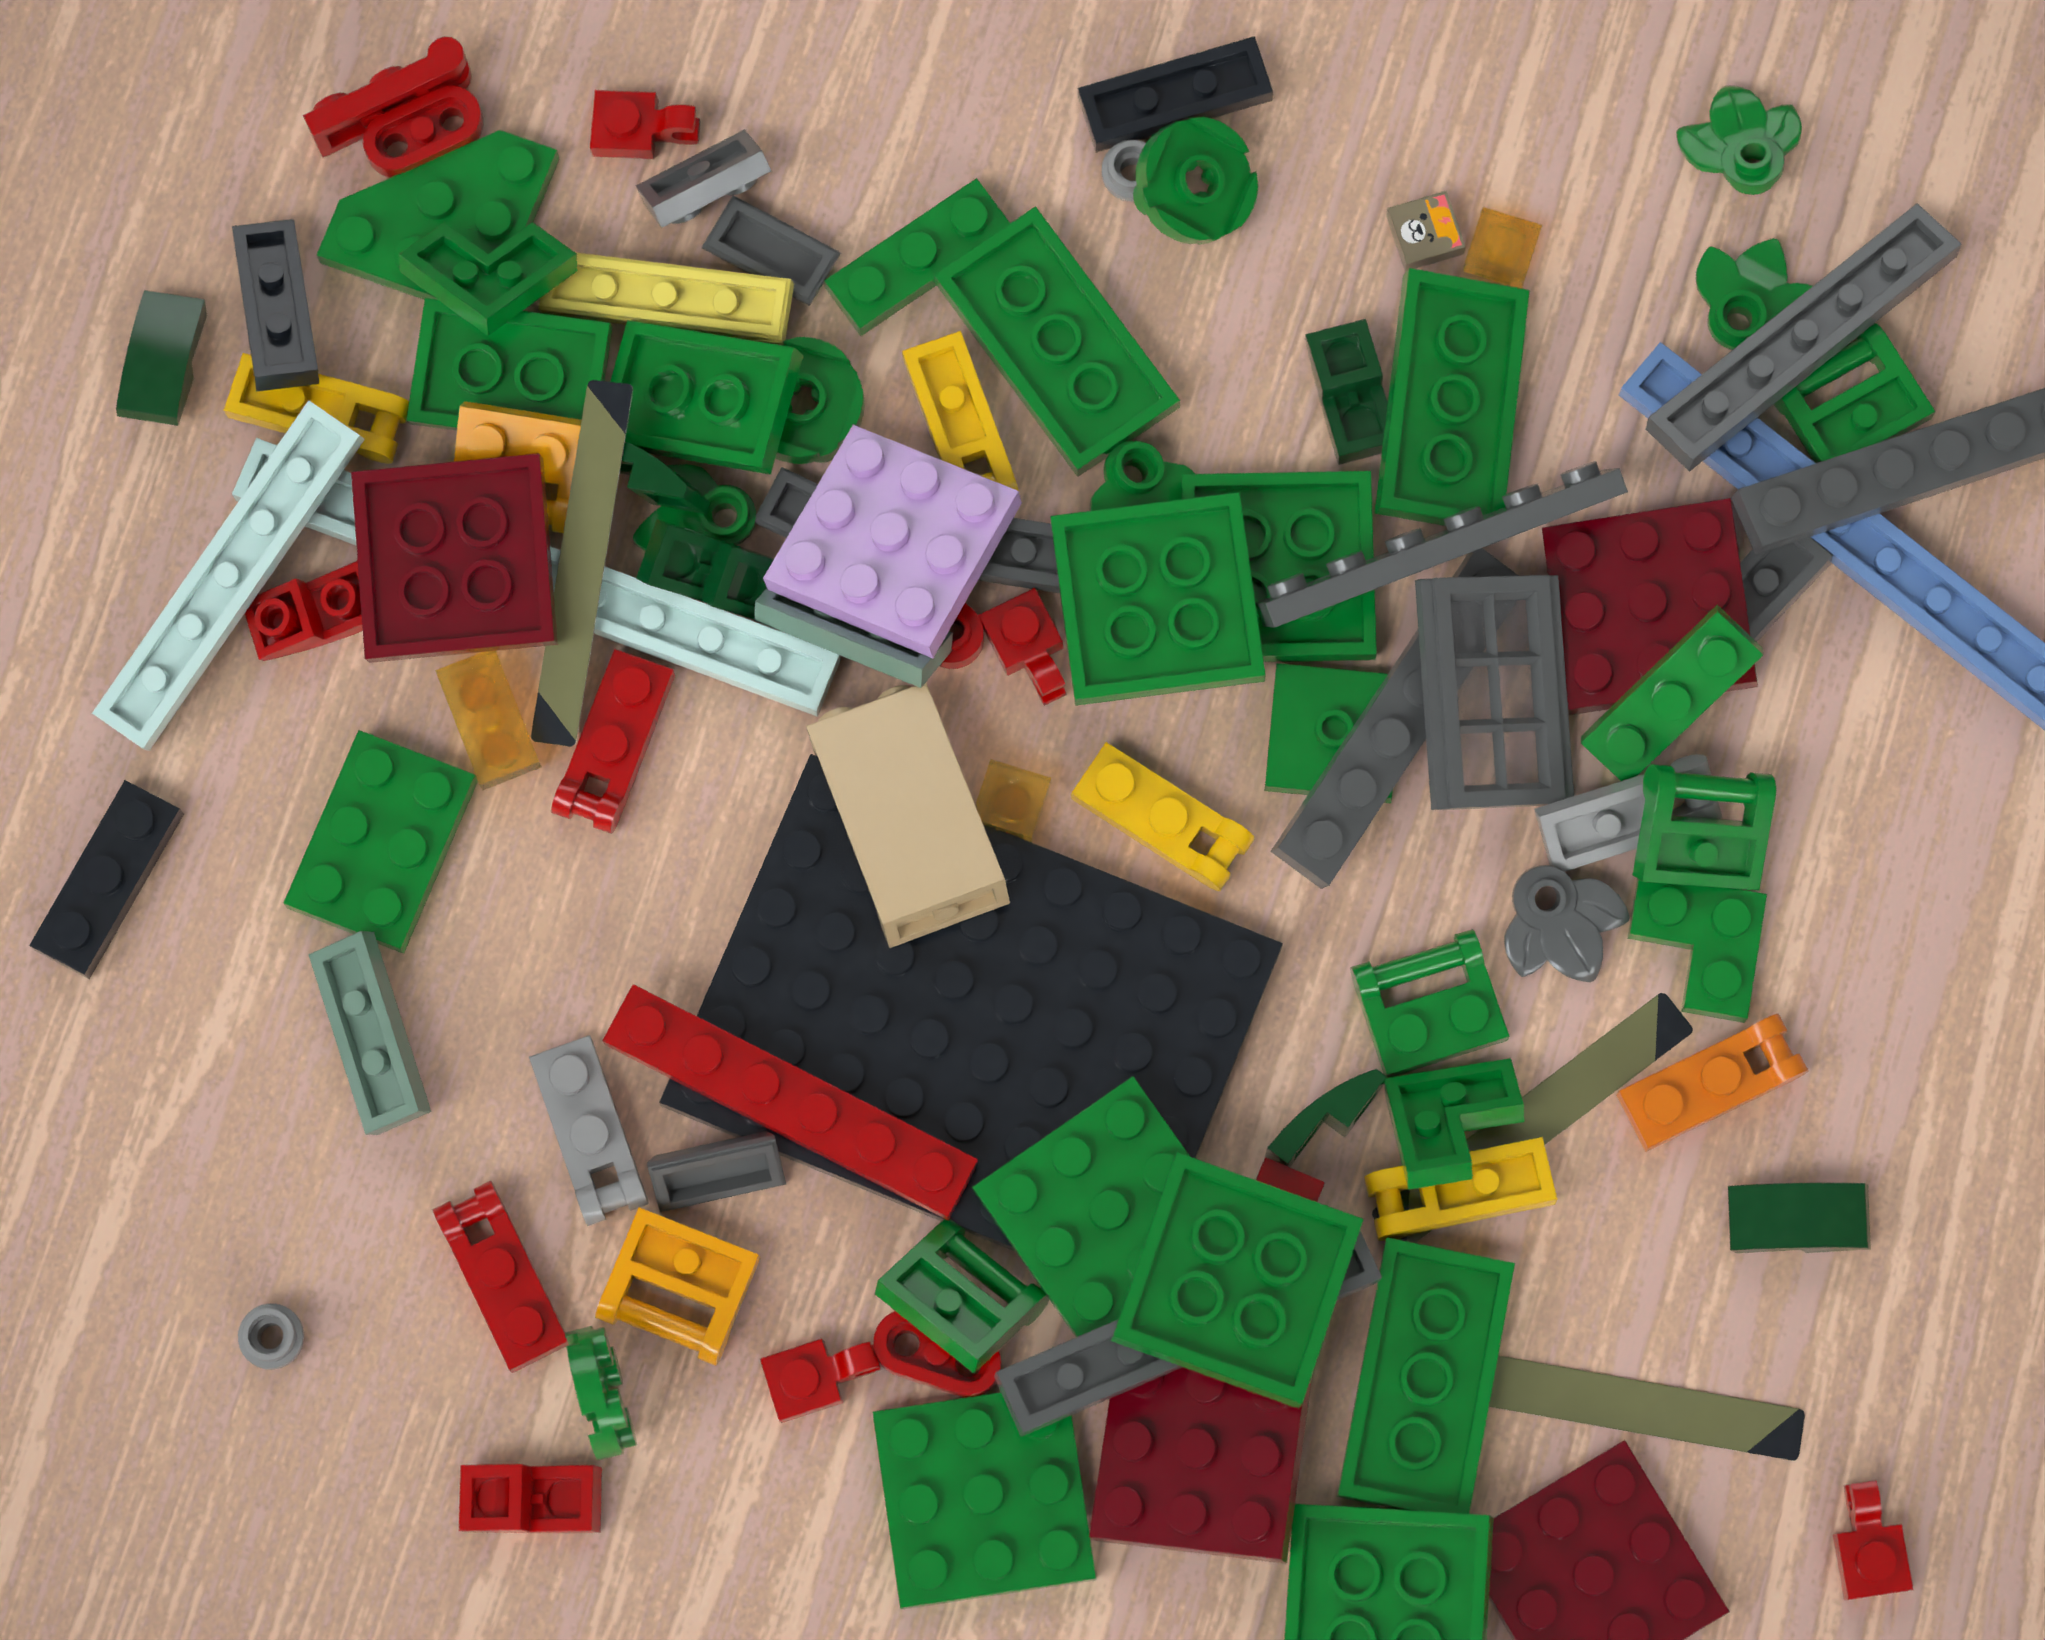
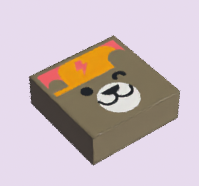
(1425, 231)

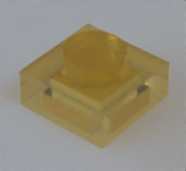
(1502, 248)
(1012, 799)

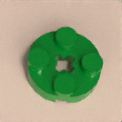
(1163, 189)
(840, 405)
(594, 1374)

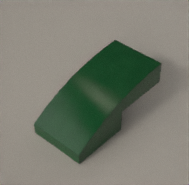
(160, 358)
(1349, 389)
(660, 483)
(704, 568)
(1337, 1108)
(1799, 1217)

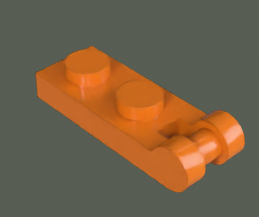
(1709, 1083)

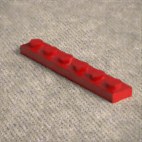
(790, 1102)

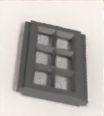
(1494, 691)

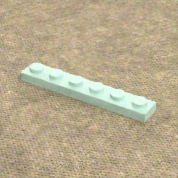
(228, 576)

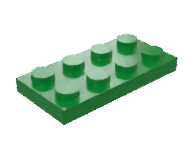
(1056, 341)
(1451, 397)
(1426, 1379)

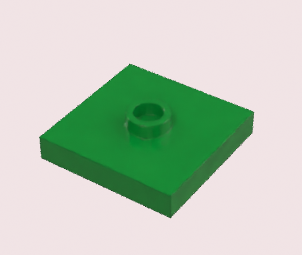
(1311, 720)

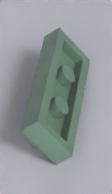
(848, 640)
(369, 1033)

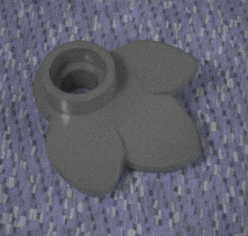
(1567, 931)

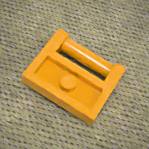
(503, 432)
(685, 1265)

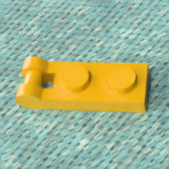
(337, 397)
(956, 406)
(1160, 816)
(1503, 1183)

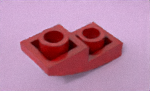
(306, 613)

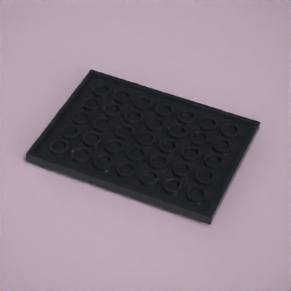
(987, 1023)

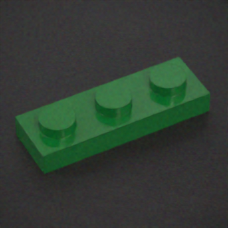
(906, 261)
(1672, 695)

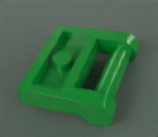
(1865, 414)
(1698, 848)
(1435, 1024)
(950, 1305)

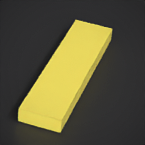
(674, 297)

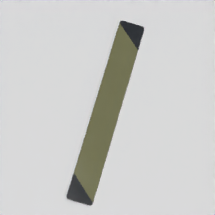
(582, 561)
(1583, 1082)
(1647, 1408)

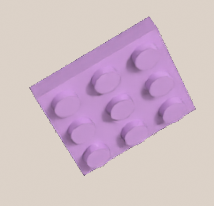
(892, 541)

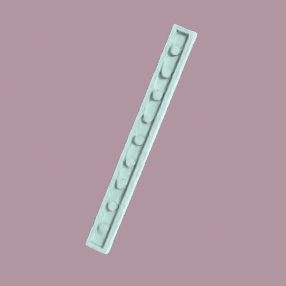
(648, 618)

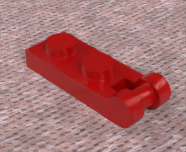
(343, 117)
(614, 739)
(502, 1279)

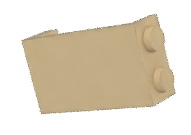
(908, 813)

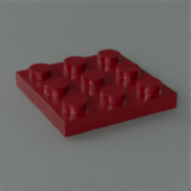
(454, 558)
(1637, 590)
(1199, 1469)
(1598, 1561)

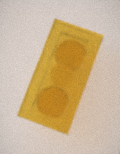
(488, 719)

